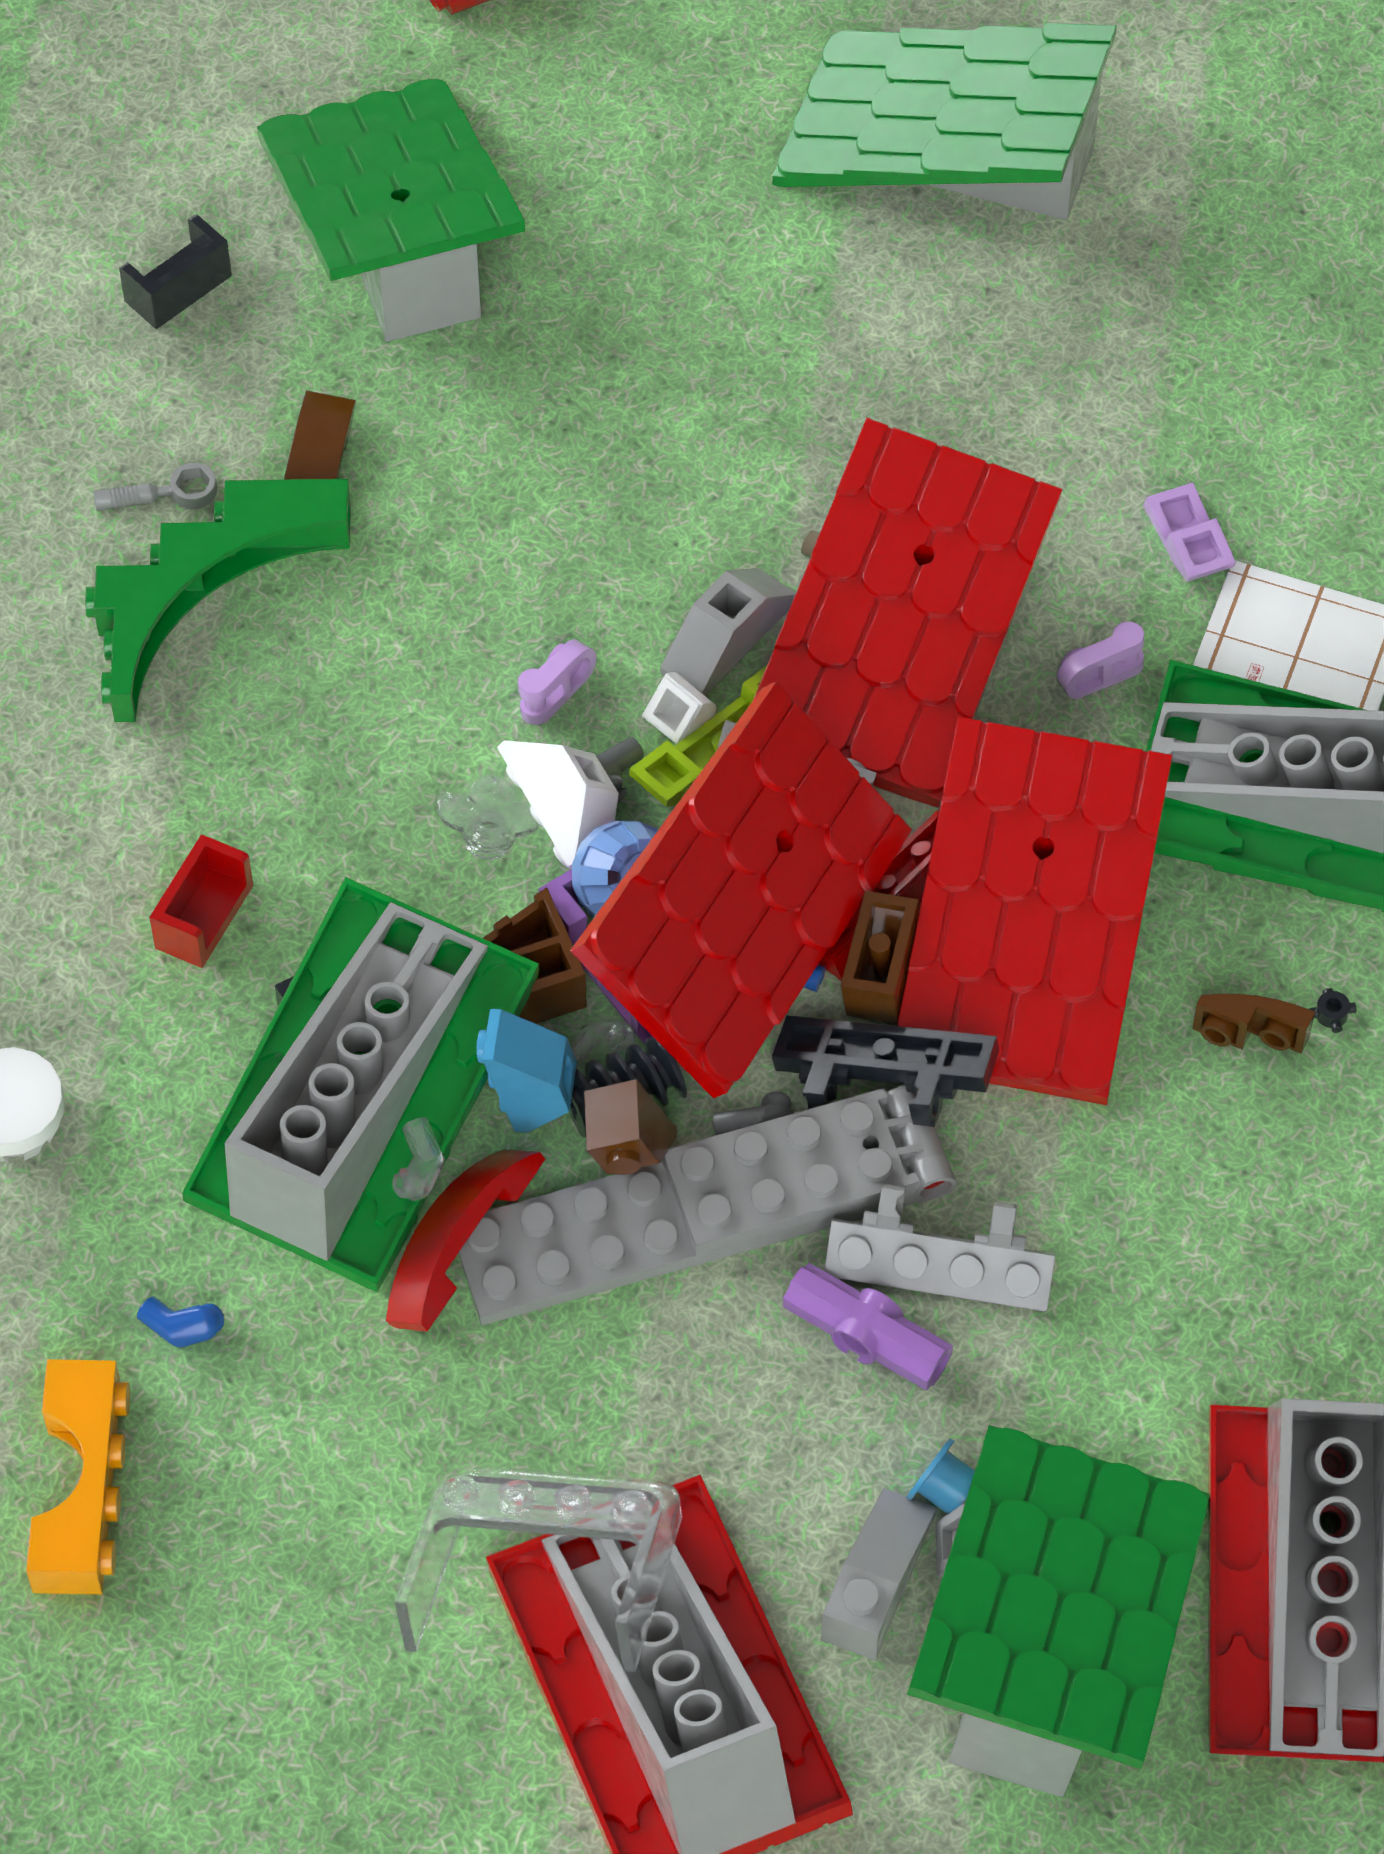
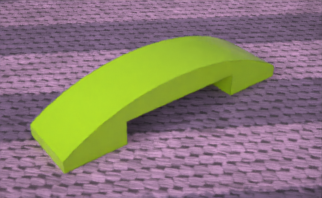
(672, 768)

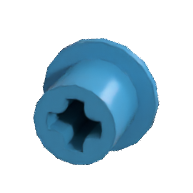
(945, 1480)

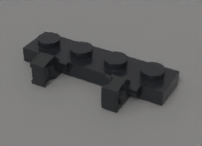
(922, 1059)

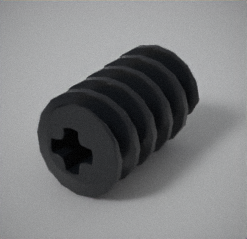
(653, 1069)

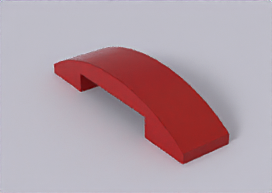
(420, 1281)

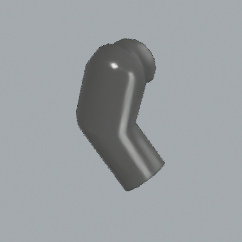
(618, 759)
(773, 1106)

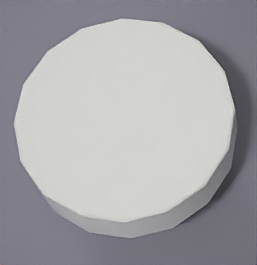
(28, 1103)

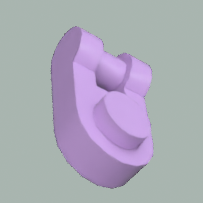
(1104, 662)
(552, 684)

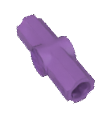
(867, 1325)

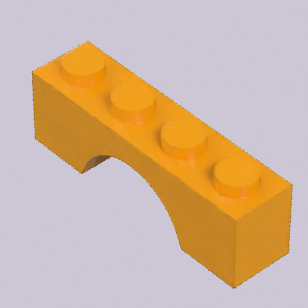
(70, 1541)

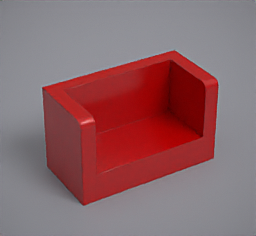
(201, 901)

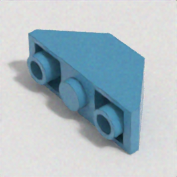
(527, 1068)

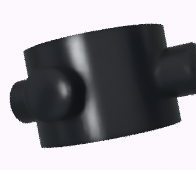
(1333, 1009)

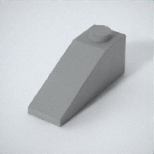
(876, 1574)

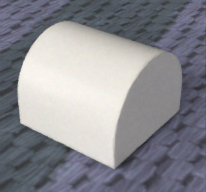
(678, 708)

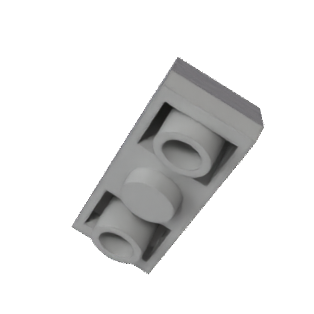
(726, 626)

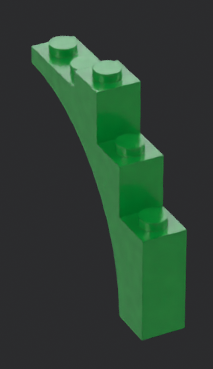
(250, 528)

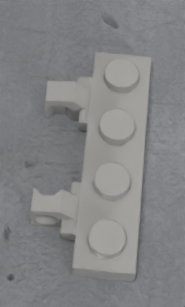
(982, 1269)

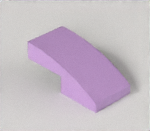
(1188, 533)

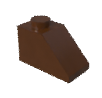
(880, 957)
(626, 1128)

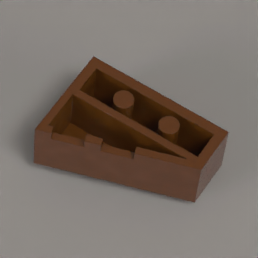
(542, 937)

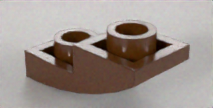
(320, 437)
(1233, 1017)

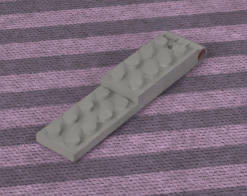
(704, 1203)

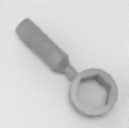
(149, 493)

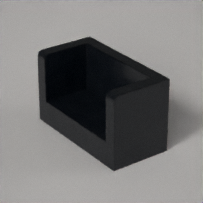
(180, 278)

